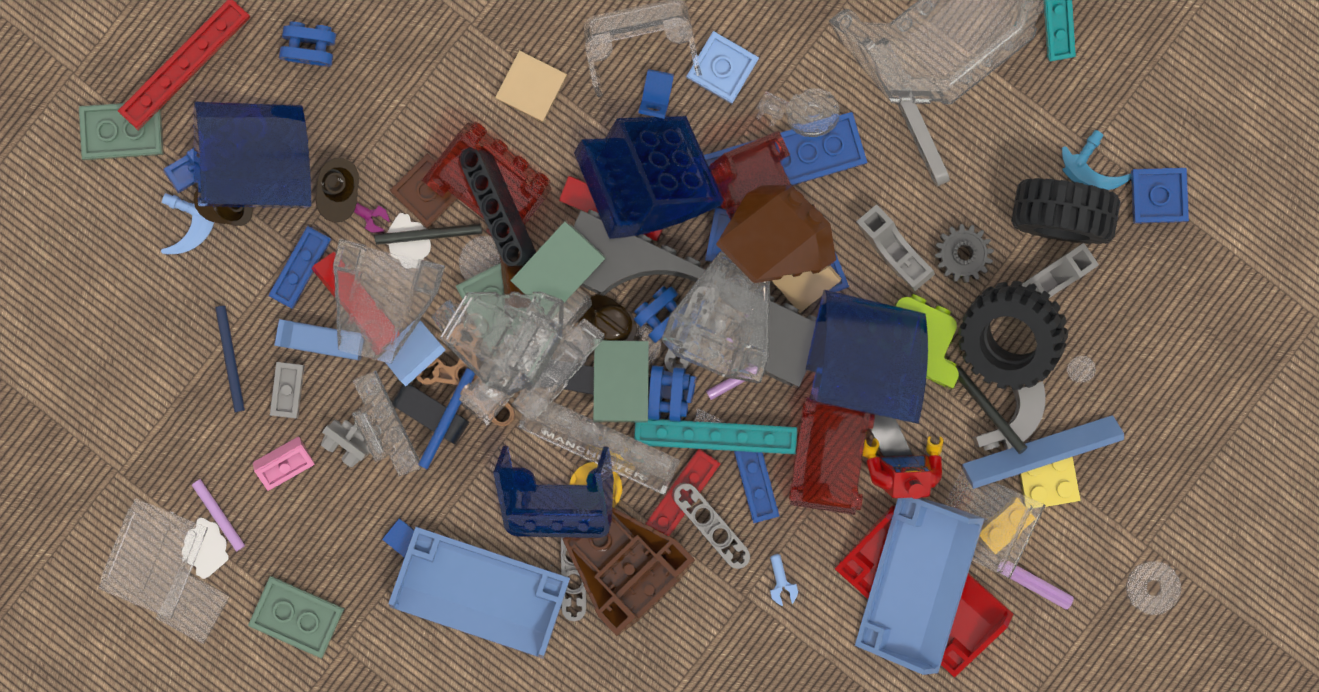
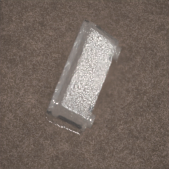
(639, 20)

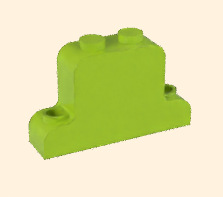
(940, 330)

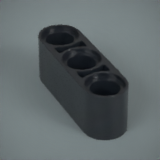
(427, 411)

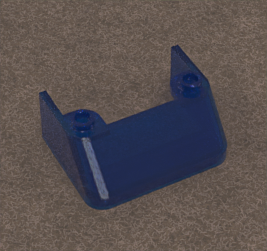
(554, 509)

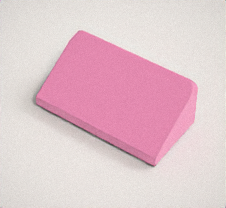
(283, 463)

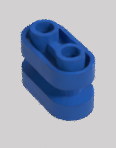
(296, 33)
(647, 312)
(677, 406)

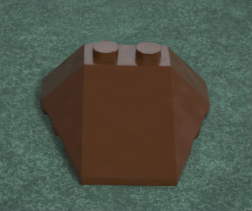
(777, 235)
(627, 569)

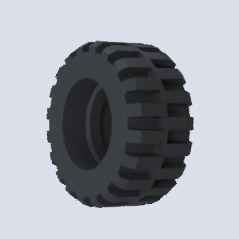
(1065, 211)
(994, 361)

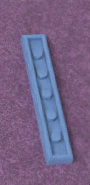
(1043, 452)

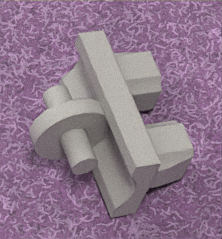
(349, 438)

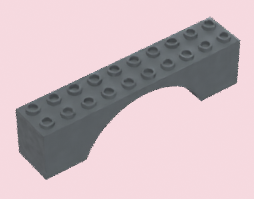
(637, 257)

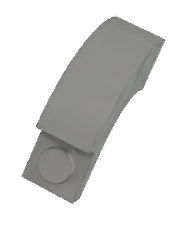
(893, 248)
(1063, 271)
(1027, 416)

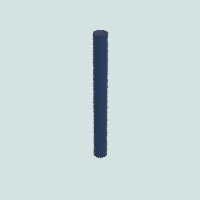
(230, 360)

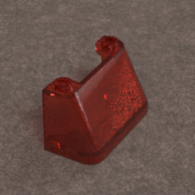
(829, 457)

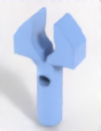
(781, 581)

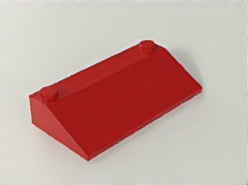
(978, 616)

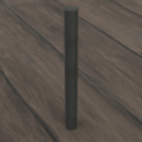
(425, 234)
(990, 411)

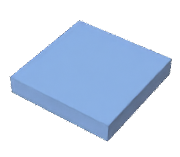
(723, 67)
(416, 354)

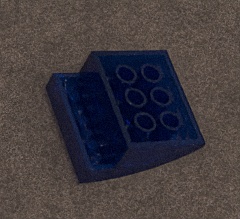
(251, 155)
(647, 175)
(869, 357)

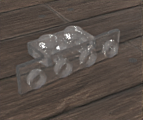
(382, 426)

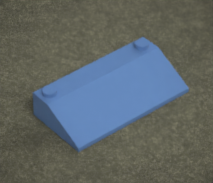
(919, 583)
(479, 592)

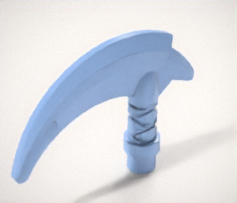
(199, 228)

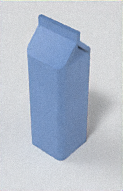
(310, 339)

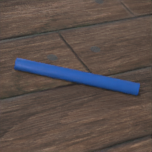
(445, 421)

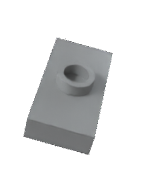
(287, 390)

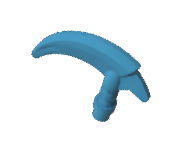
(1078, 170)

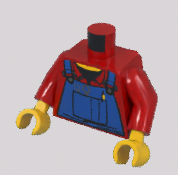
(905, 474)

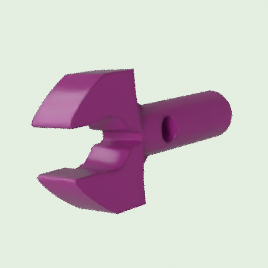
(368, 214)

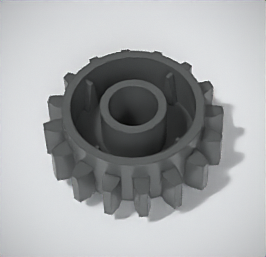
(953, 264)

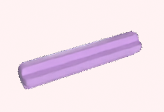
(1042, 588)

